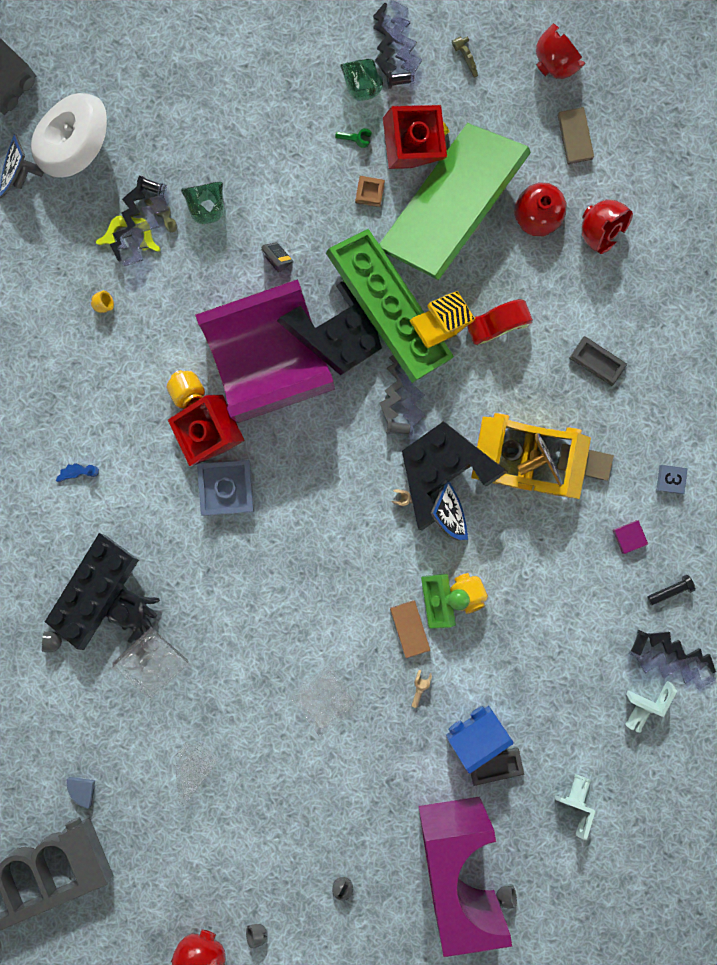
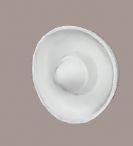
(69, 135)

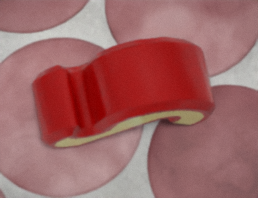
(500, 321)

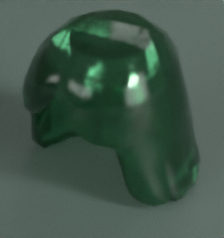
(362, 79)
(196, 195)

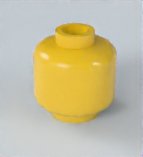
(185, 388)
(475, 589)

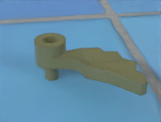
(459, 44)
(169, 222)

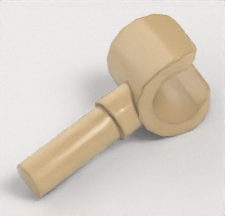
(405, 498)
(420, 685)

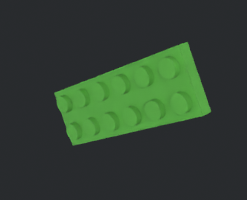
(386, 302)

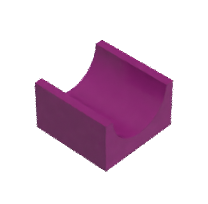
(259, 358)
(465, 916)

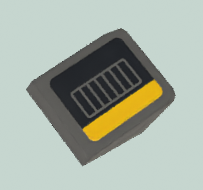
(276, 256)

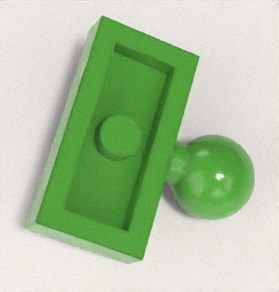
(441, 601)

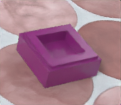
(630, 537)

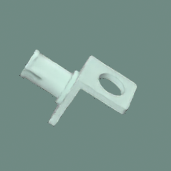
(644, 707)
(576, 799)

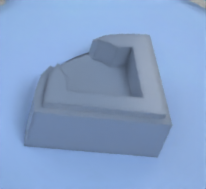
(81, 791)

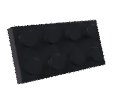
(91, 591)

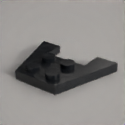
(340, 340)
(439, 459)

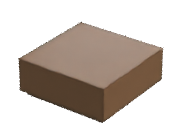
(370, 191)

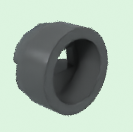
(512, 456)
(51, 641)
(338, 885)
(507, 897)
(255, 935)

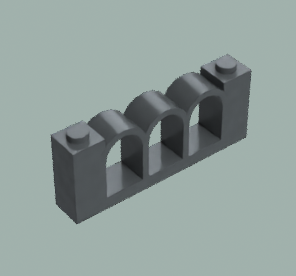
(85, 858)

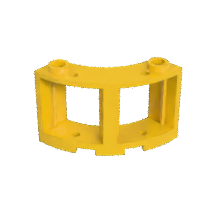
(491, 443)

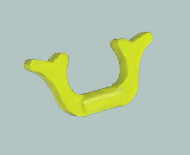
(119, 222)

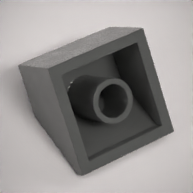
(14, 78)

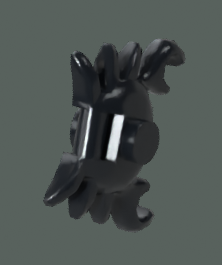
(131, 611)

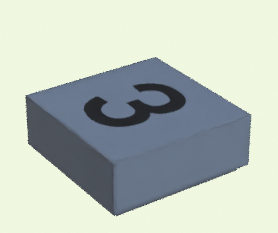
(672, 479)

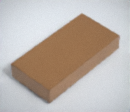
(410, 629)

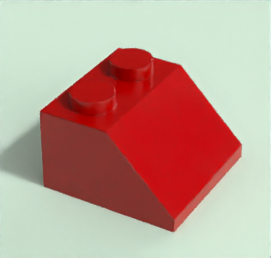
(414, 136)
(205, 429)

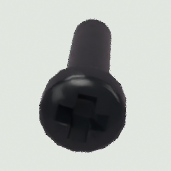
(686, 584)

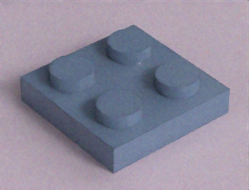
(225, 487)

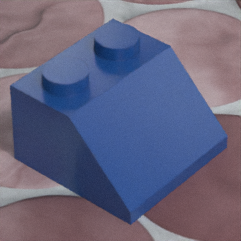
(478, 738)

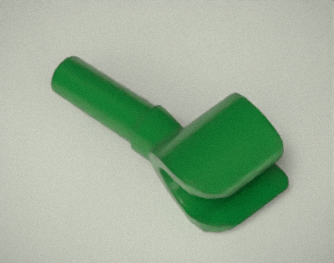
(355, 137)

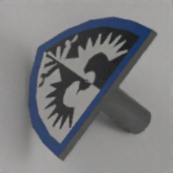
(16, 168)
(449, 513)

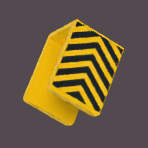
(443, 320)

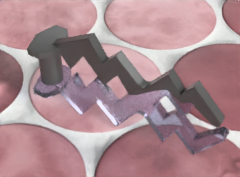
(415, 413)

